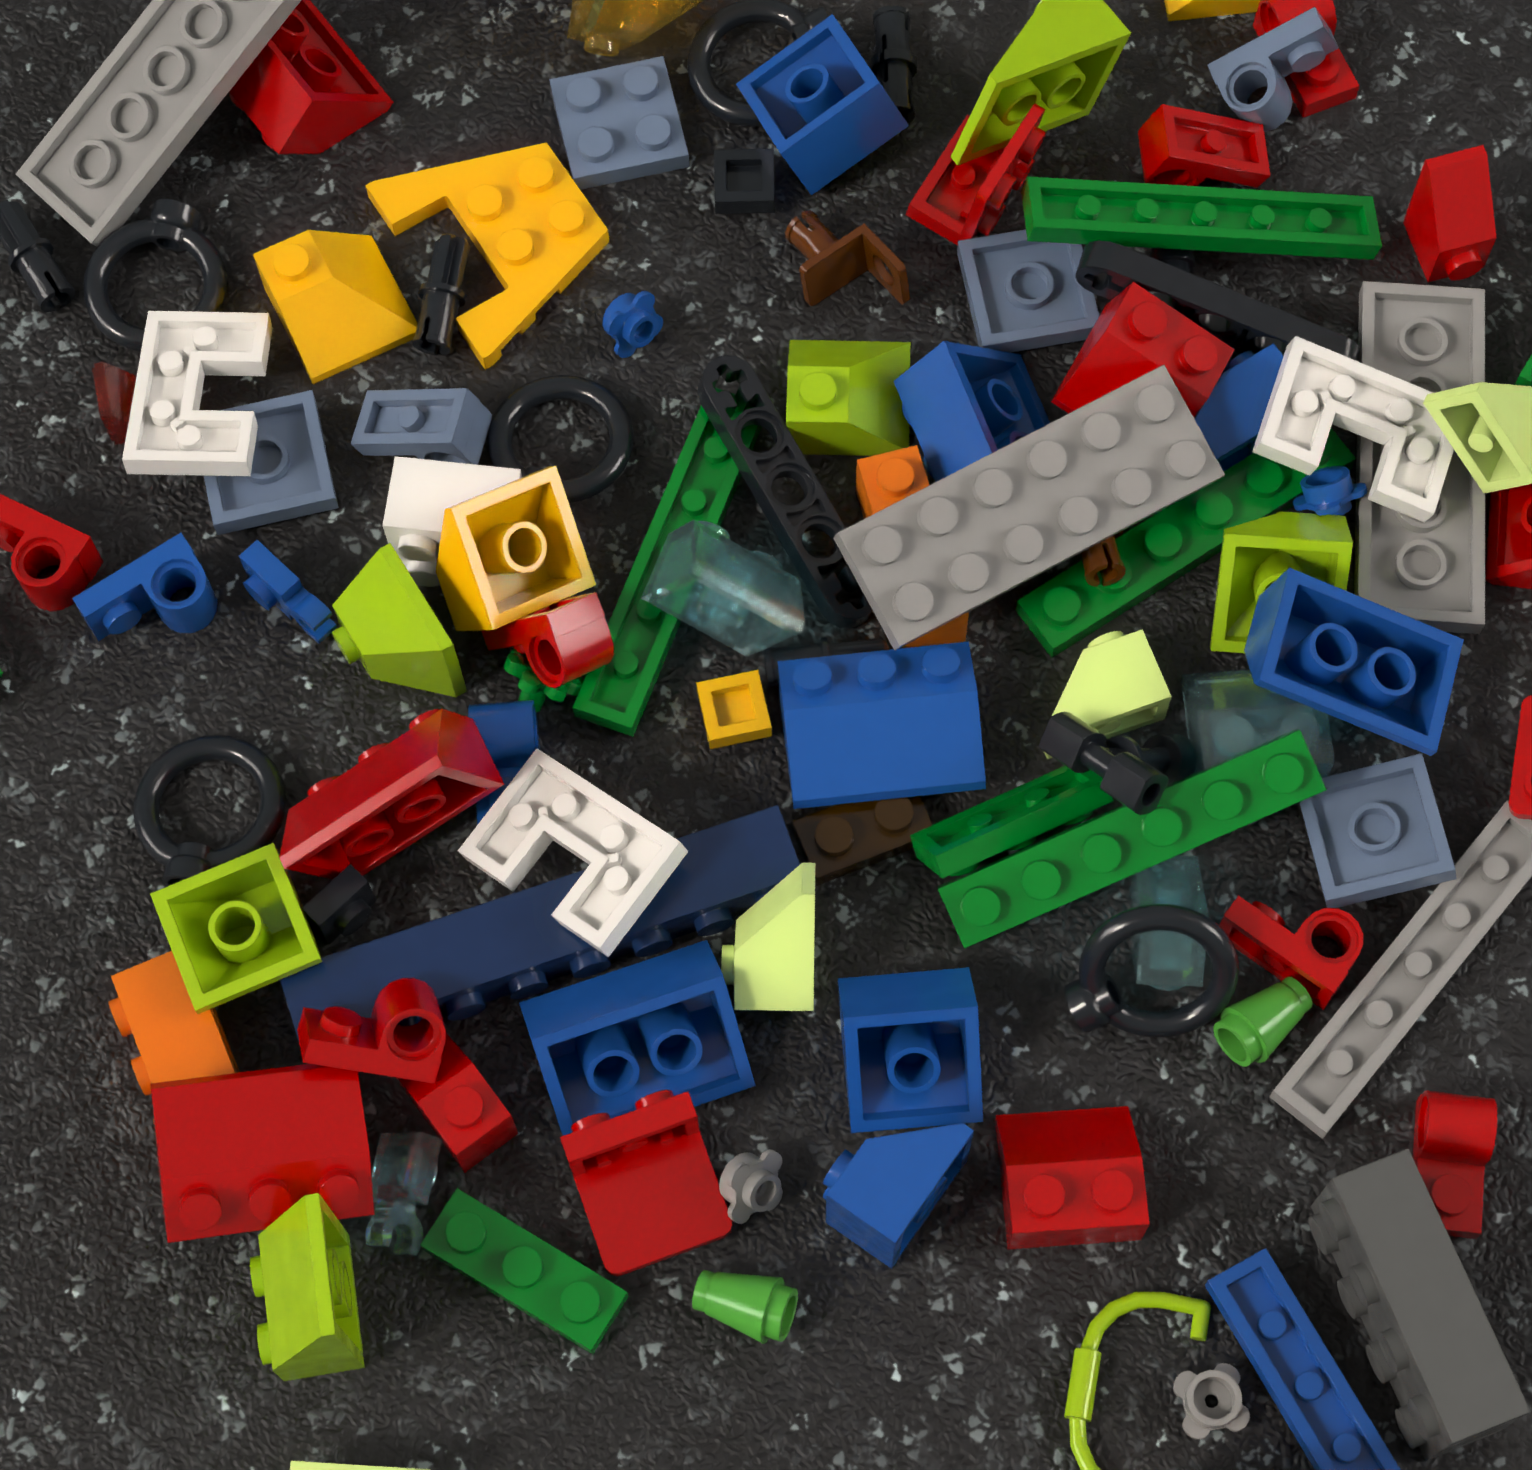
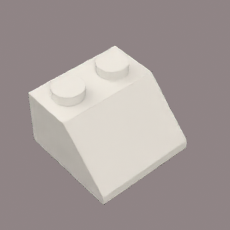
(417, 504)

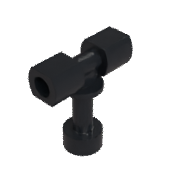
(1128, 772)

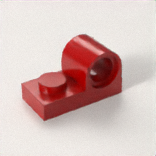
(1323, 85)
(1193, 145)
(45, 542)
(559, 639)
(1262, 937)
(377, 1044)
(1451, 1150)

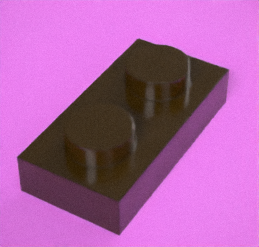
(858, 834)

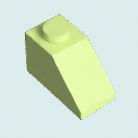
(1488, 431)
(1116, 685)
(775, 948)

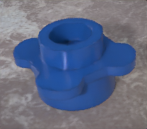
(632, 322)
(1329, 491)

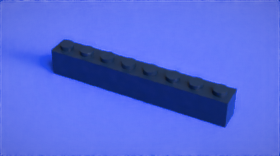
(519, 945)

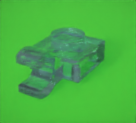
(401, 1179)

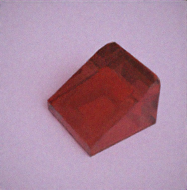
(114, 398)

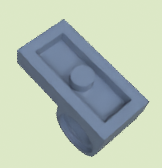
(1266, 61)
(423, 423)

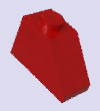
(1452, 215)
(462, 1108)

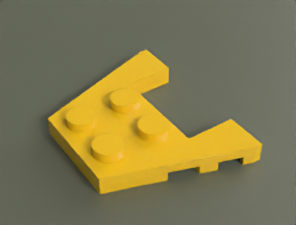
(522, 220)

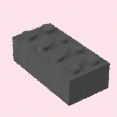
(1415, 1306)

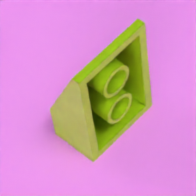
(1053, 62)
(307, 1293)

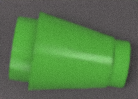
(1260, 1022)
(747, 1303)

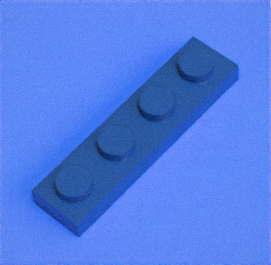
(1297, 1367)

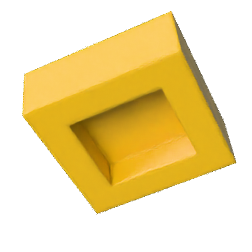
(734, 709)

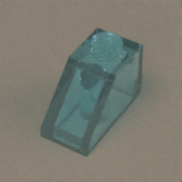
(1167, 957)

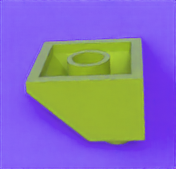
(846, 396)
(1261, 552)
(395, 629)
(236, 928)

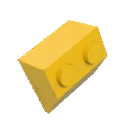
(511, 553)

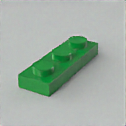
(1008, 821)
(524, 1271)

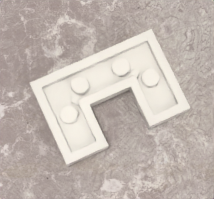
(1326, 389)
(165, 422)
(624, 851)

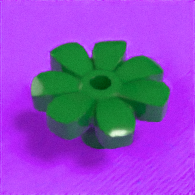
(532, 687)

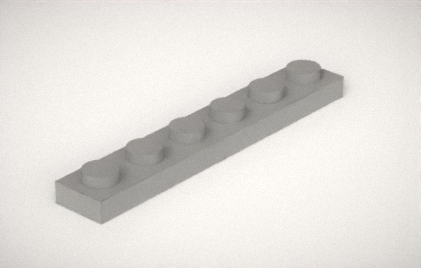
(1408, 975)

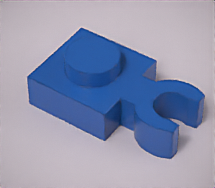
(276, 585)

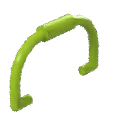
(1087, 1358)

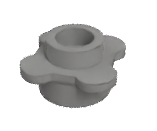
(751, 1184)
(1222, 1384)

